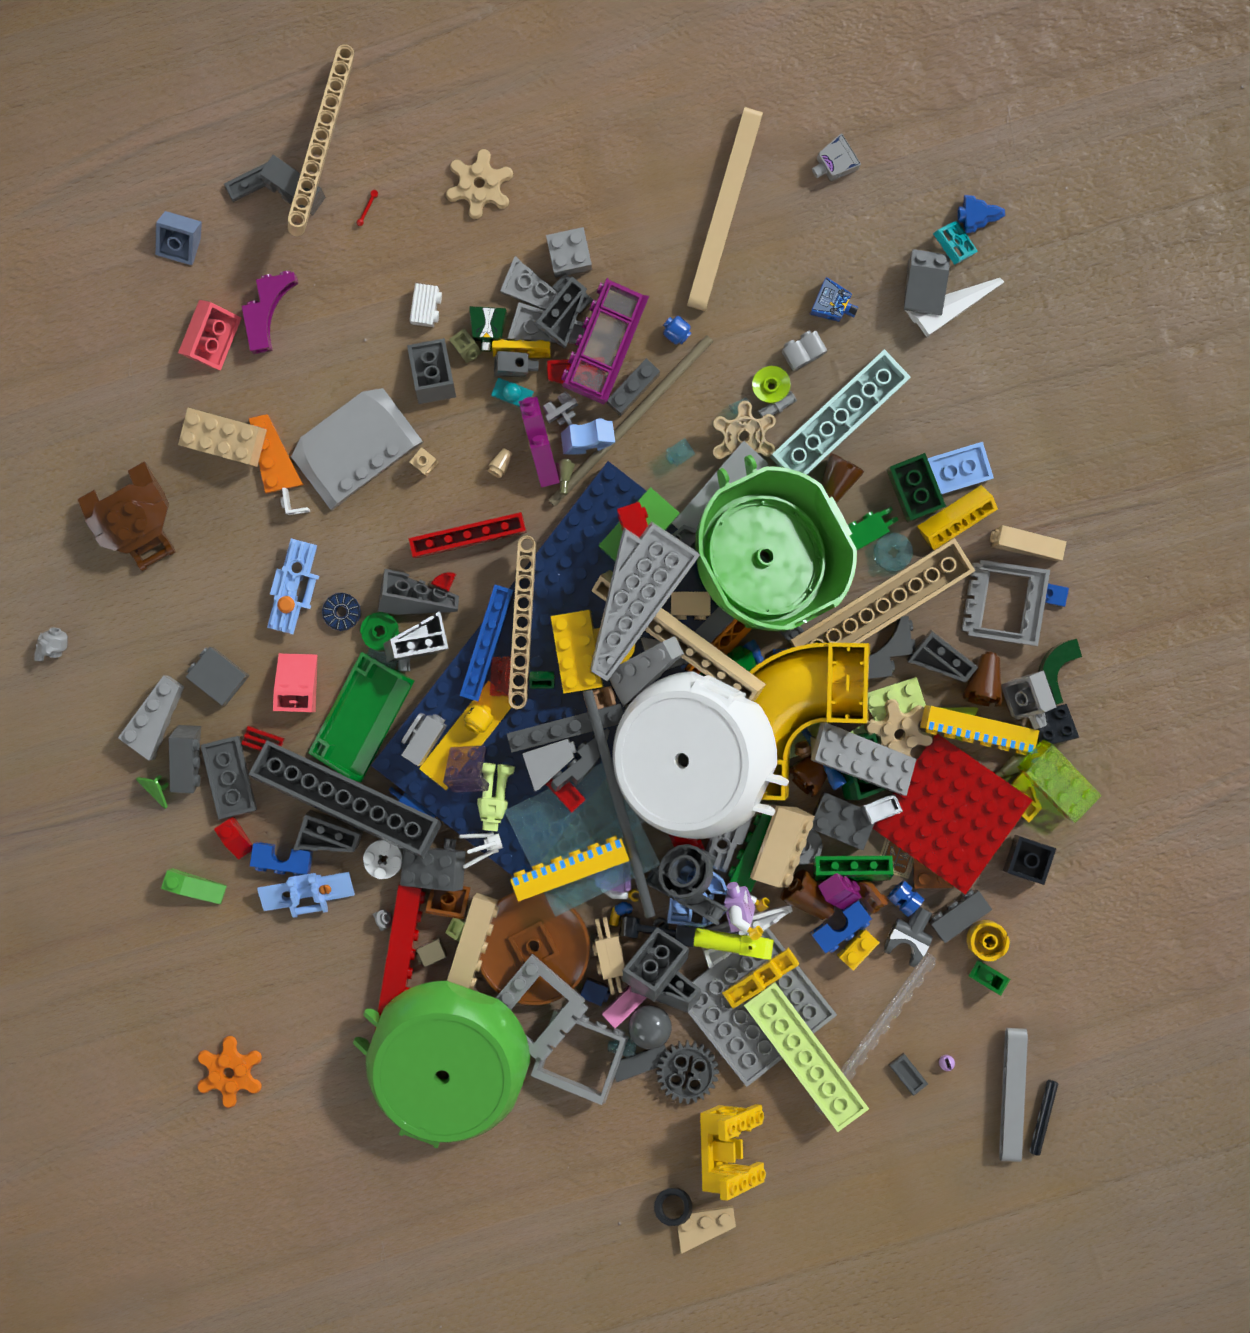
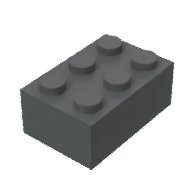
(284, 180)
(841, 821)
(439, 870)
(655, 964)

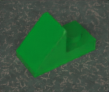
(989, 977)

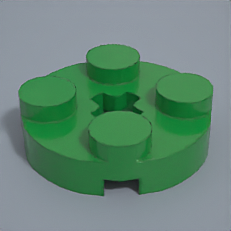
(375, 621)

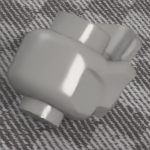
(51, 644)

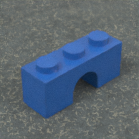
(264, 858)
(829, 938)

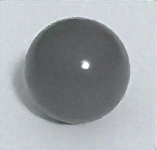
(650, 1027)

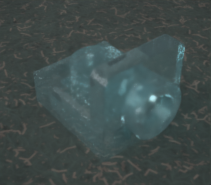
(679, 453)

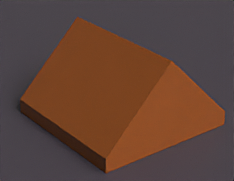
(448, 903)

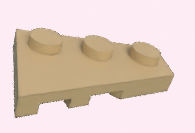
(704, 1226)

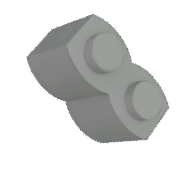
(804, 350)

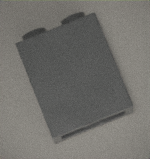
(217, 675)

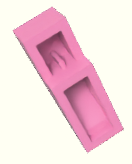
(622, 1006)

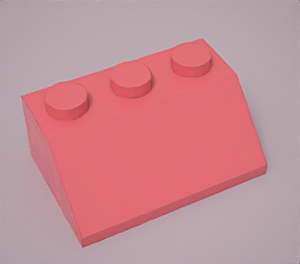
(210, 334)

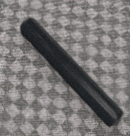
(1043, 1117)

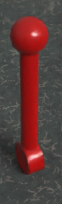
(374, 194)

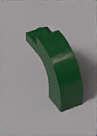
(1054, 660)

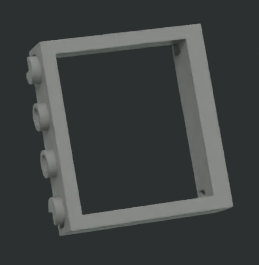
(575, 1087)

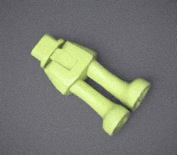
(493, 808)

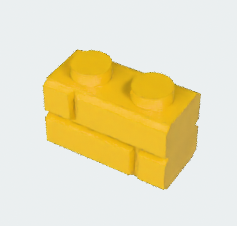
(858, 949)

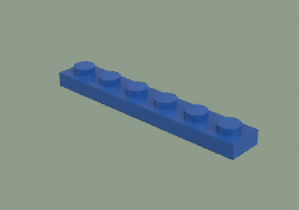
(486, 643)

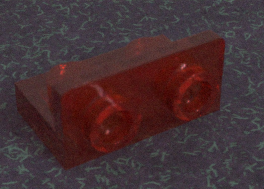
(500, 676)

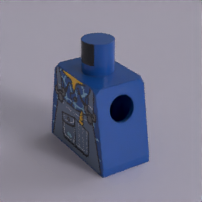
(833, 302)

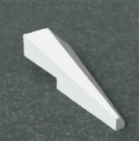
(954, 305)
(762, 919)

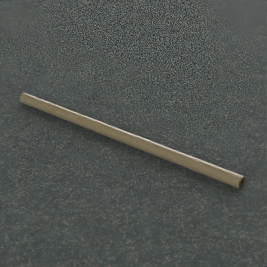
(635, 416)

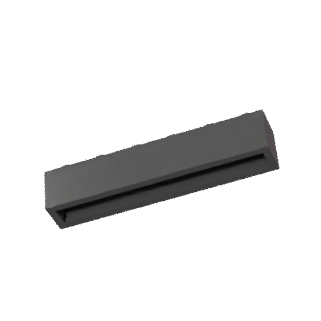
(562, 728)

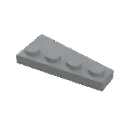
(524, 328)

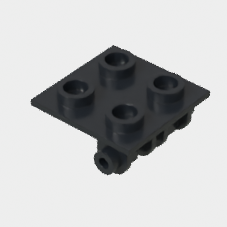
(1059, 726)

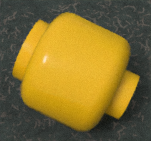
(478, 718)

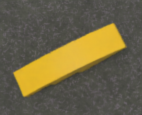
(760, 978)

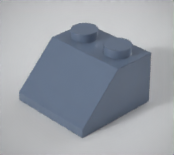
(177, 237)

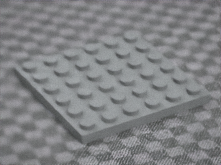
(735, 1030)

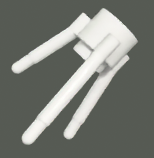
(493, 843)

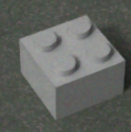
(569, 252)

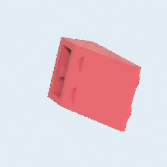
(295, 683)

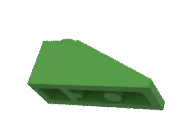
(193, 886)

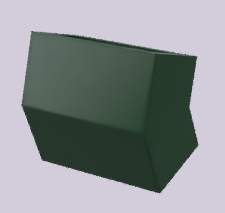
(542, 679)

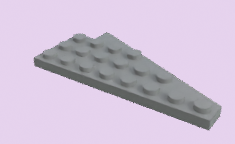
(641, 583)

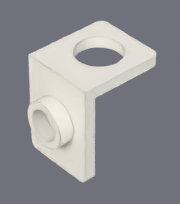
(285, 503)

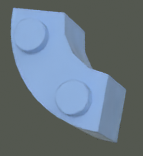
(579, 438)

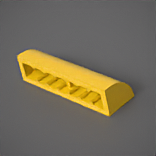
(957, 517)

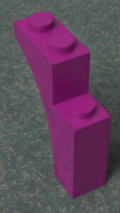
(259, 314)
(538, 441)

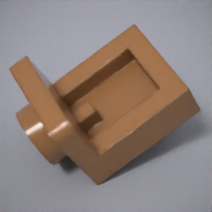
(604, 697)

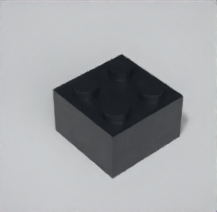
(1029, 859)

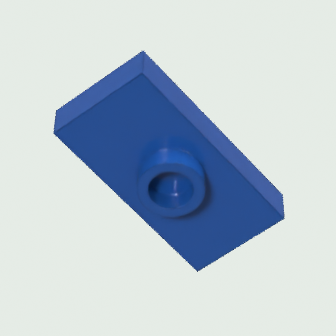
(1056, 595)

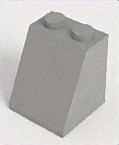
(548, 761)

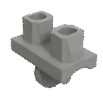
(567, 404)

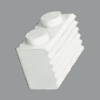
(424, 305)

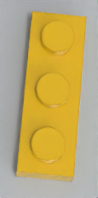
(534, 349)

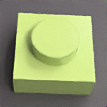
(455, 928)

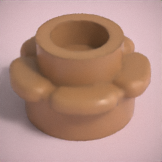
(802, 749)

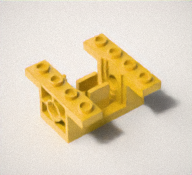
(719, 1148)

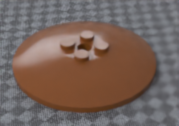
(561, 941)

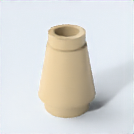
(500, 463)

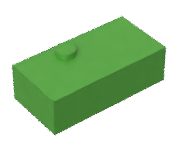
(658, 512)

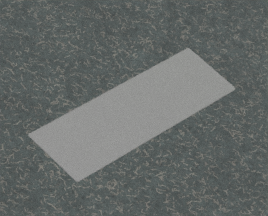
(736, 470)

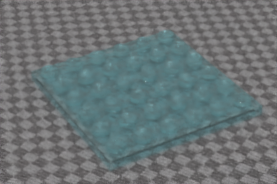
(550, 831)

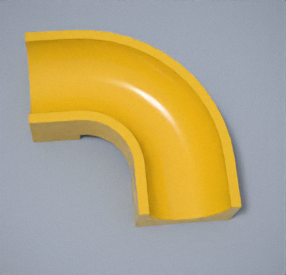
(808, 688)

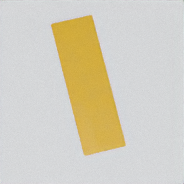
(461, 736)

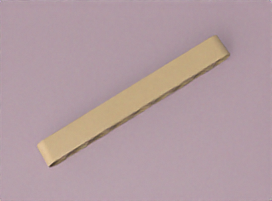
(518, 613)

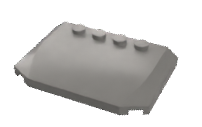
(354, 446)

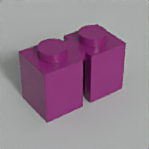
(840, 891)

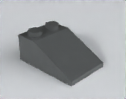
(926, 282)
(431, 371)

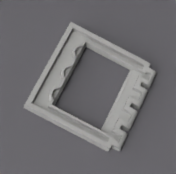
(1033, 605)
(564, 1020)

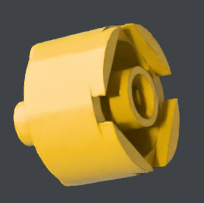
(991, 950)

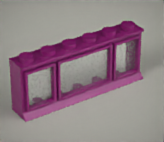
(604, 341)

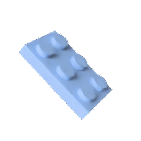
(961, 468)

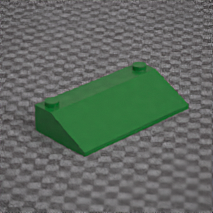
(361, 717)

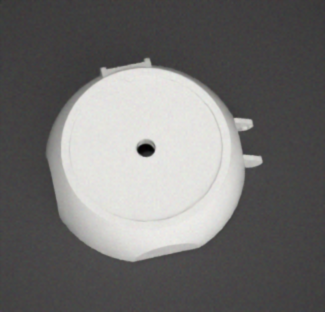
(727, 750)

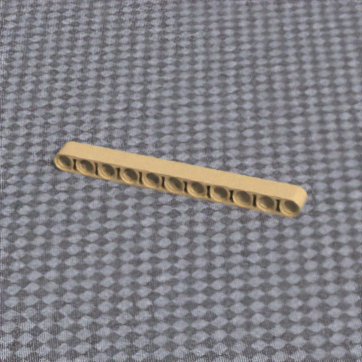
(320, 147)
(724, 209)

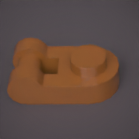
(867, 891)

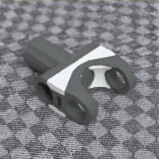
(912, 934)

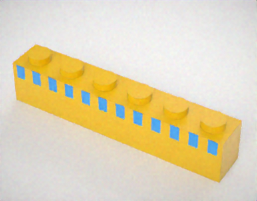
(979, 729)
(569, 869)

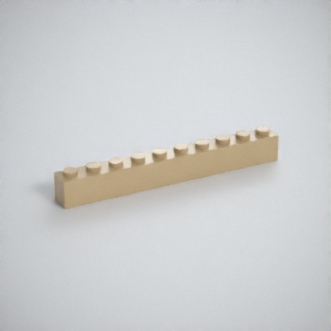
(695, 648)

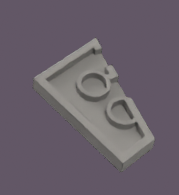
(527, 286)

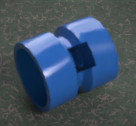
(905, 898)

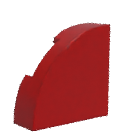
(444, 580)

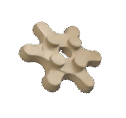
(479, 196)
(744, 422)
(898, 720)

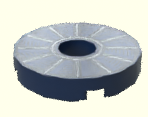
(330, 611)

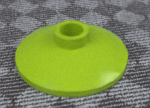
(767, 376)

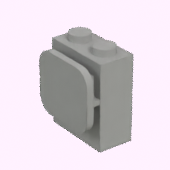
(422, 737)

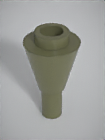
(564, 470)
(1010, 766)

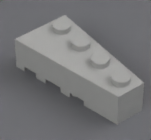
(642, 670)
(151, 720)

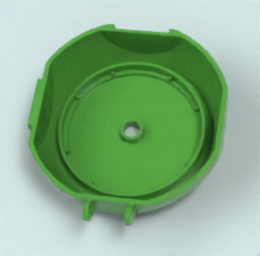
(796, 526)
(449, 1031)

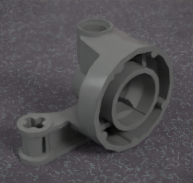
(673, 874)

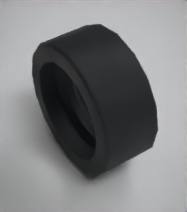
(658, 1207)

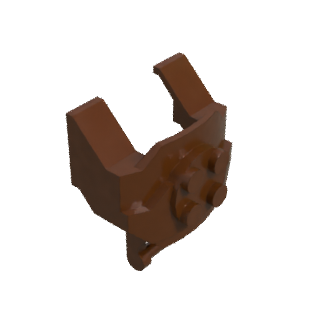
(130, 517)

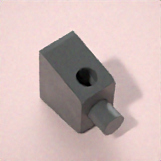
(505, 364)

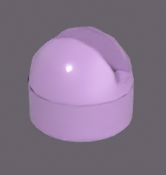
(943, 1065)

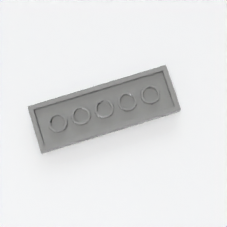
(863, 759)

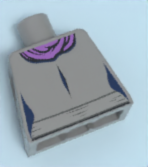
(836, 160)

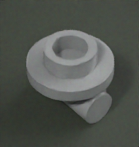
(383, 919)

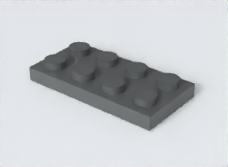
(228, 777)

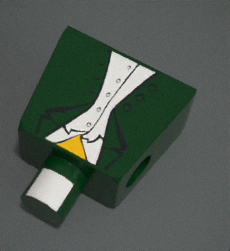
(487, 325)

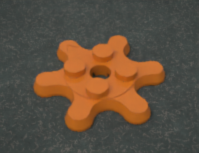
(231, 1059)

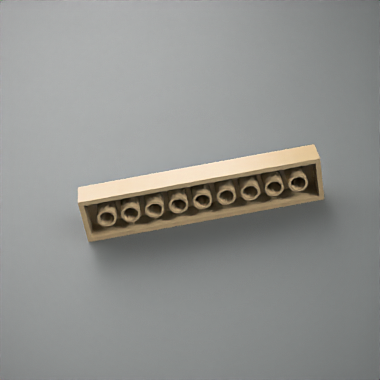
(891, 598)

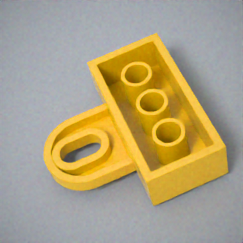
(575, 649)

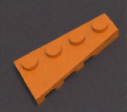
(274, 461)

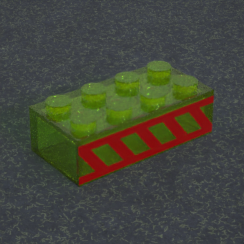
(1059, 781)

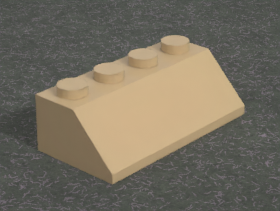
(782, 846)

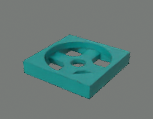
(956, 232)

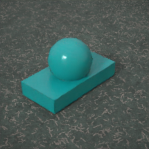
(510, 392)

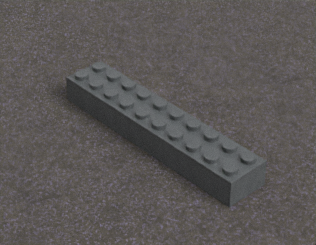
(345, 799)

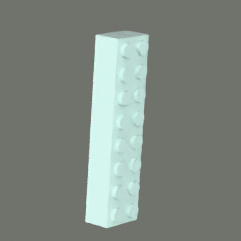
(841, 415)

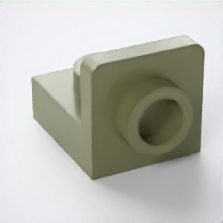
(465, 345)

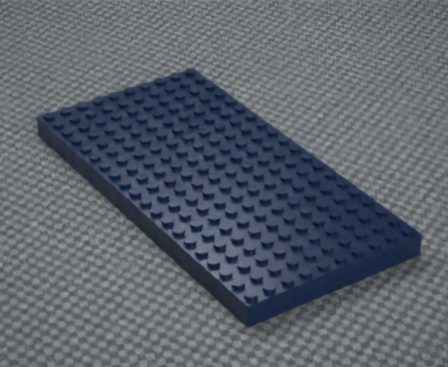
(563, 584)

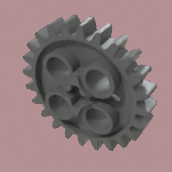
(704, 1075)

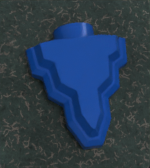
(977, 213)

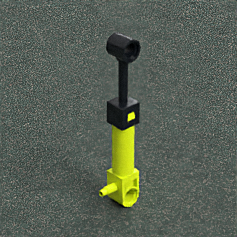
(697, 937)

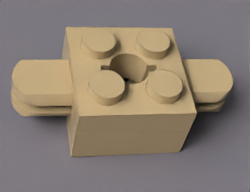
(610, 955)

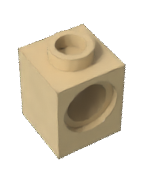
(424, 461)

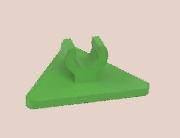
(154, 789)

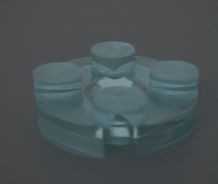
(903, 556)

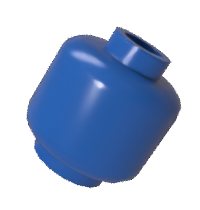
(676, 330)

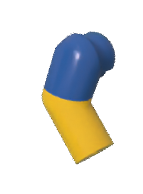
(619, 910)

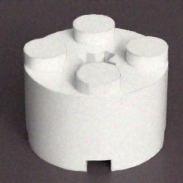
(380, 869)

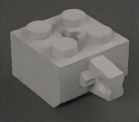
(1029, 698)

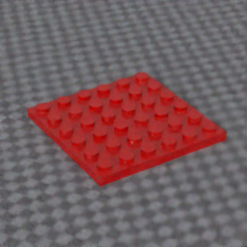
(953, 814)

